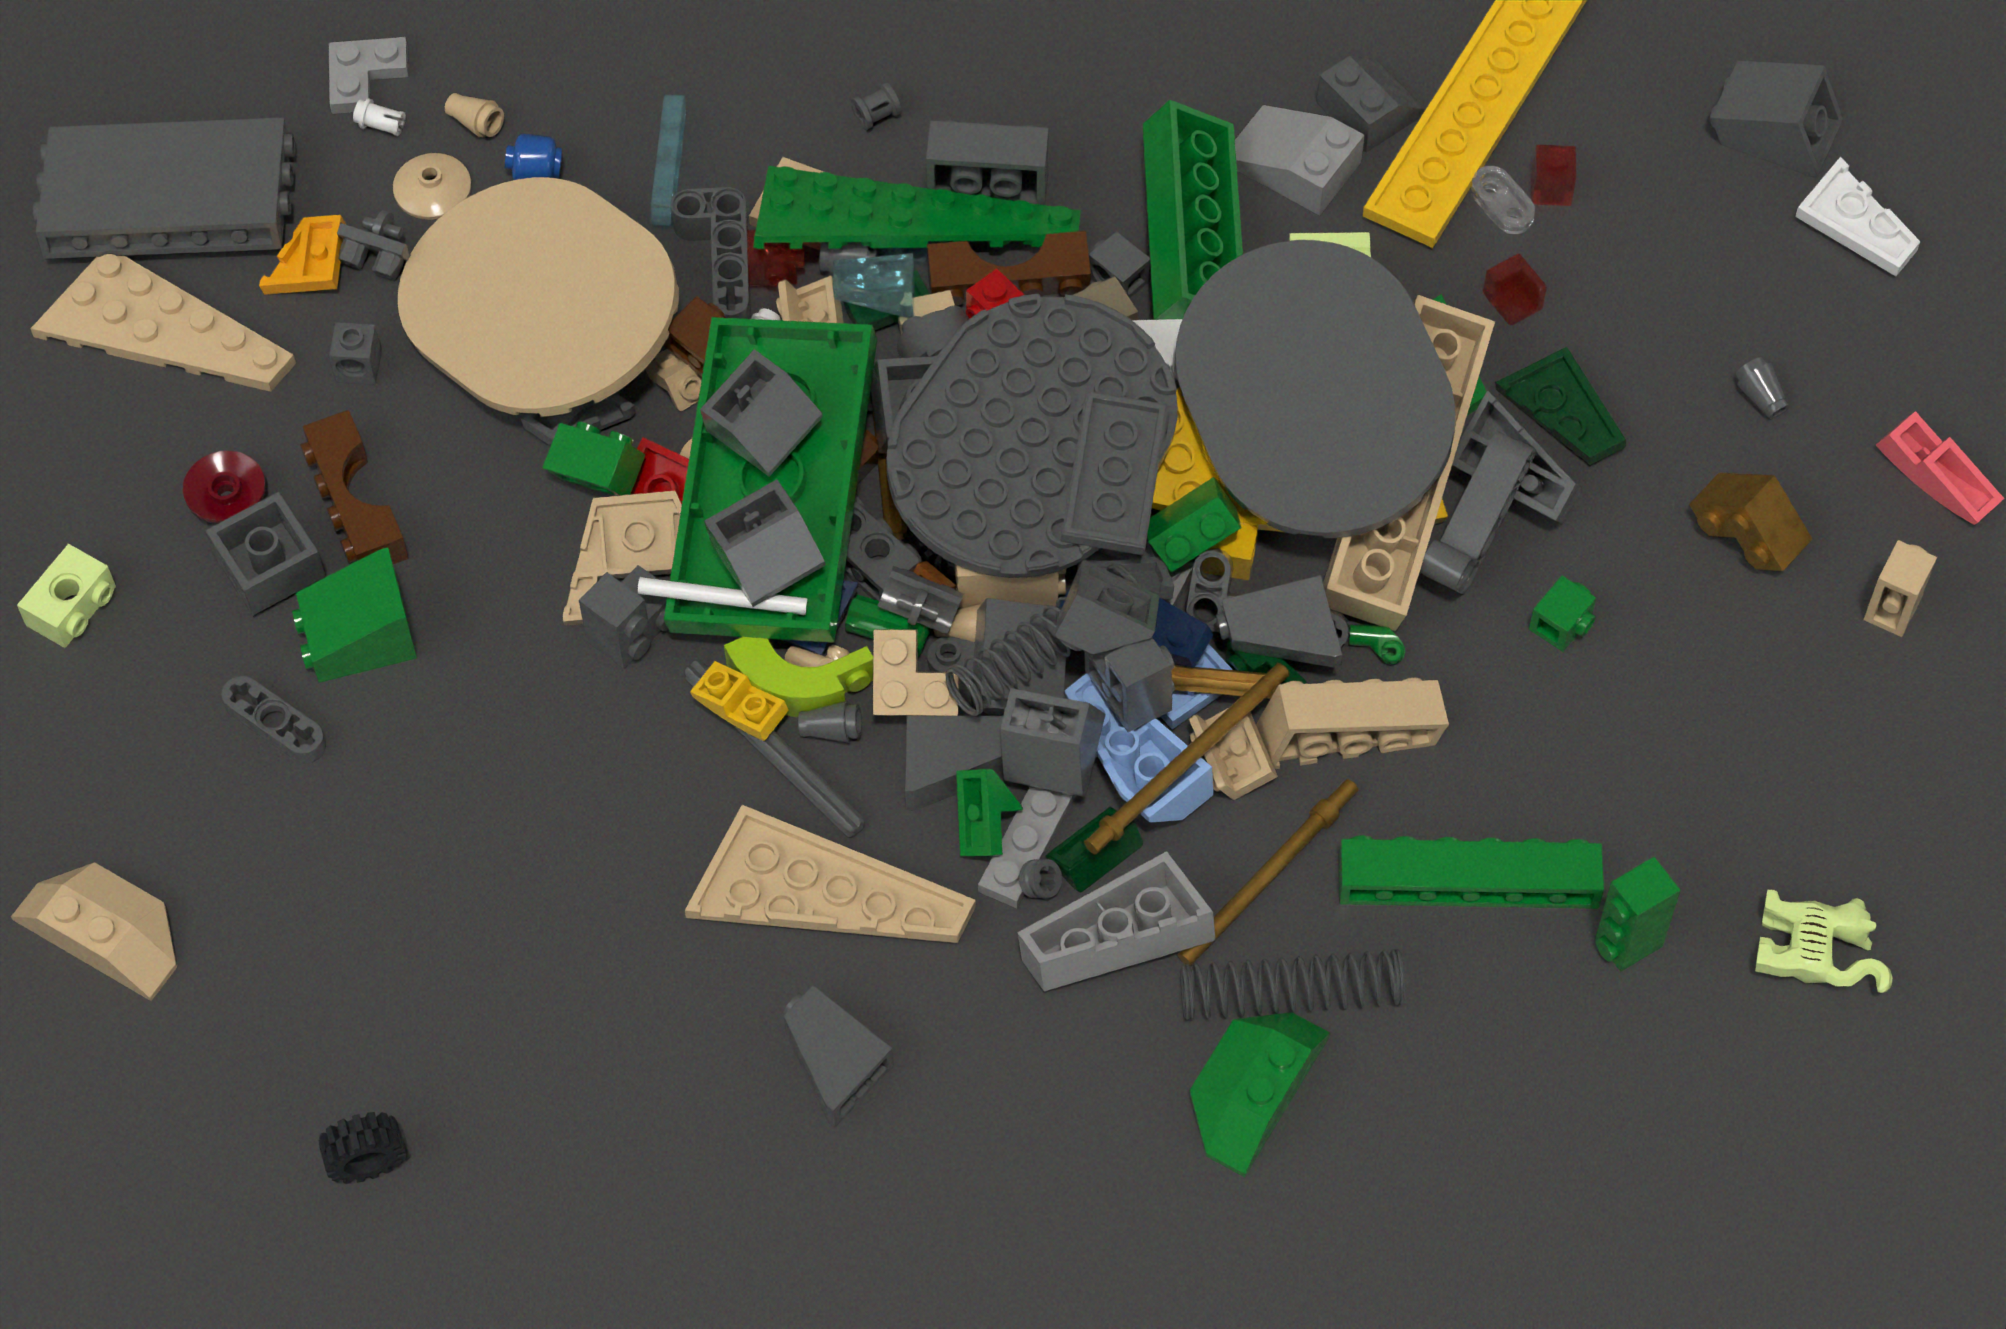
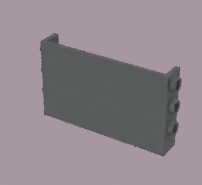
(164, 188)

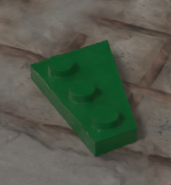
(1565, 405)

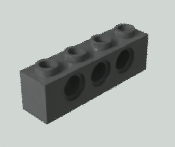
(873, 539)

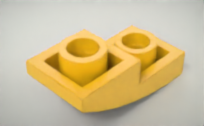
(738, 702)

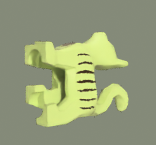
(1810, 947)

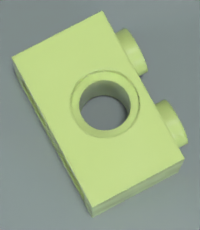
(68, 575)

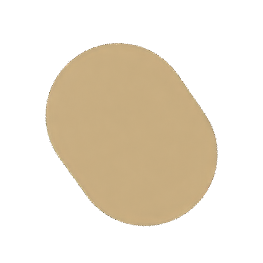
(538, 296)

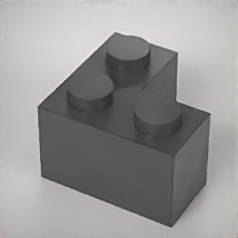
(620, 619)
(1134, 681)

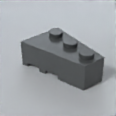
(1546, 483)

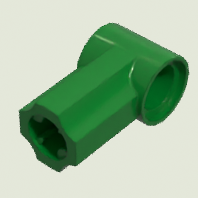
(866, 616)

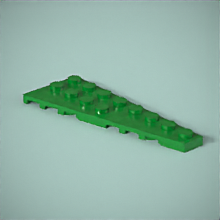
(844, 210)

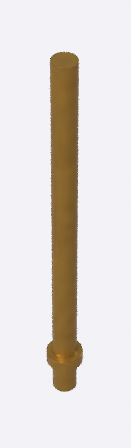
(1112, 826)

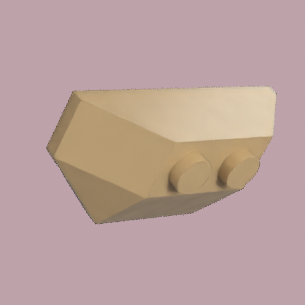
(104, 925)

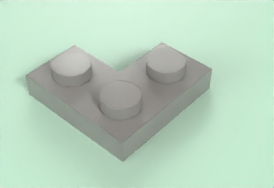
(357, 62)

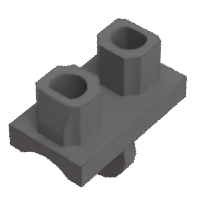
(358, 242)
(920, 600)

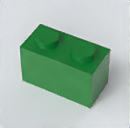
(593, 459)
(1193, 524)

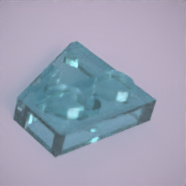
(877, 283)

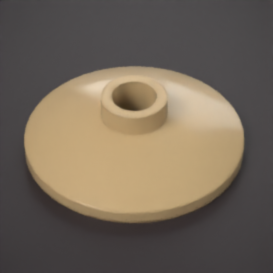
(433, 197)

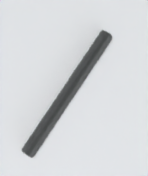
(797, 771)

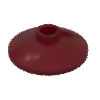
(222, 473)

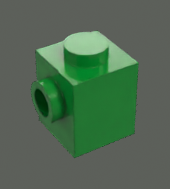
(1563, 613)

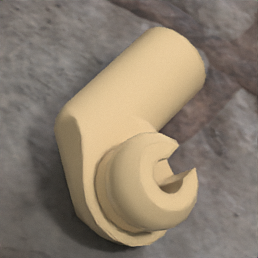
(810, 659)

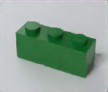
(1636, 914)

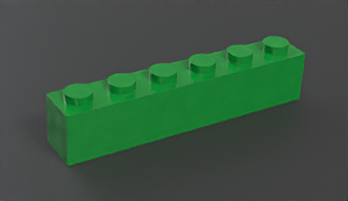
(1470, 873)

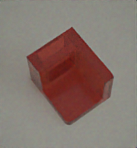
(1514, 289)

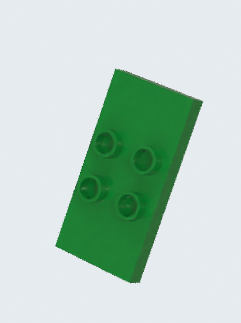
(820, 475)

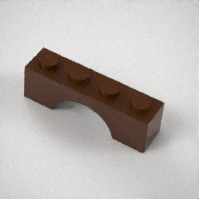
(1057, 268)
(339, 454)

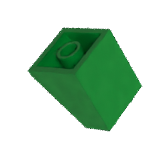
(354, 620)

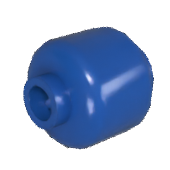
(533, 157)

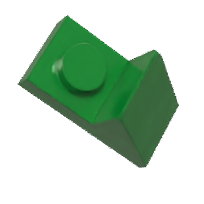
(980, 805)

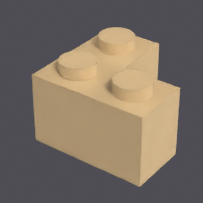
(899, 684)

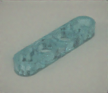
(668, 158)

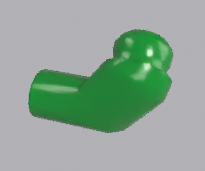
(1380, 639)

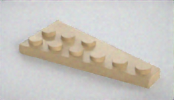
(800, 880)

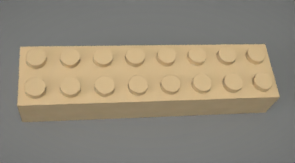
(1378, 570)

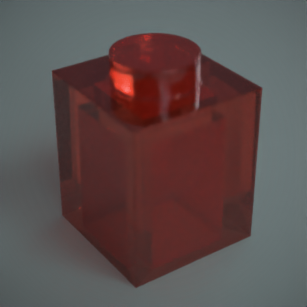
(1553, 175)

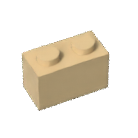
(1900, 588)

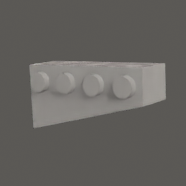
(1118, 926)

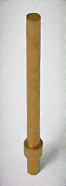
(1321, 816)

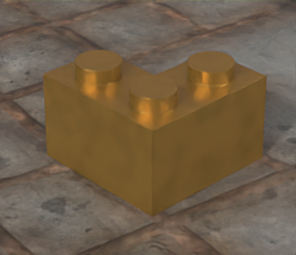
(1754, 513)

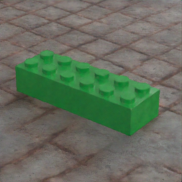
(1189, 203)

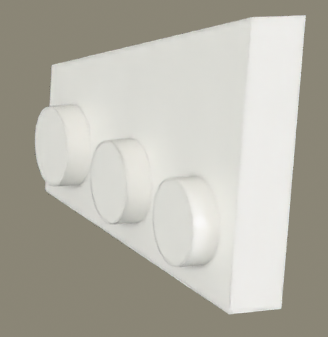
(1853, 218)

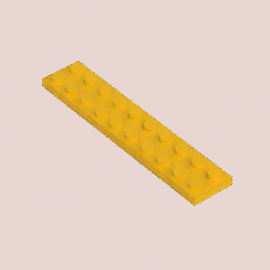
(1469, 116)

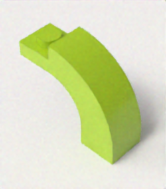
(799, 686)

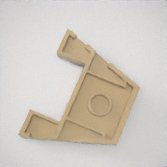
(622, 535)

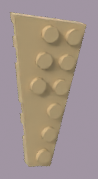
(154, 322)

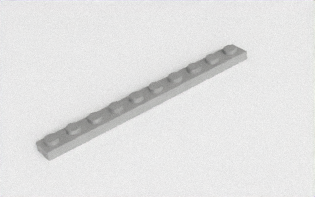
(1042, 815)

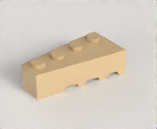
(1351, 718)

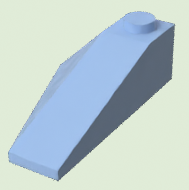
(1140, 755)

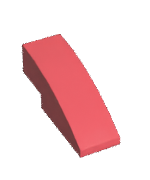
(1940, 469)

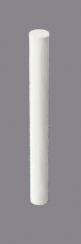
(719, 595)

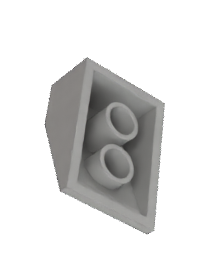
(1299, 154)

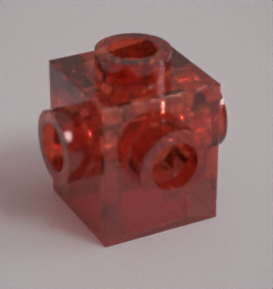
(773, 262)

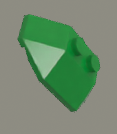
(1252, 1084)

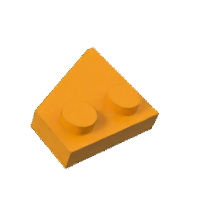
(308, 259)

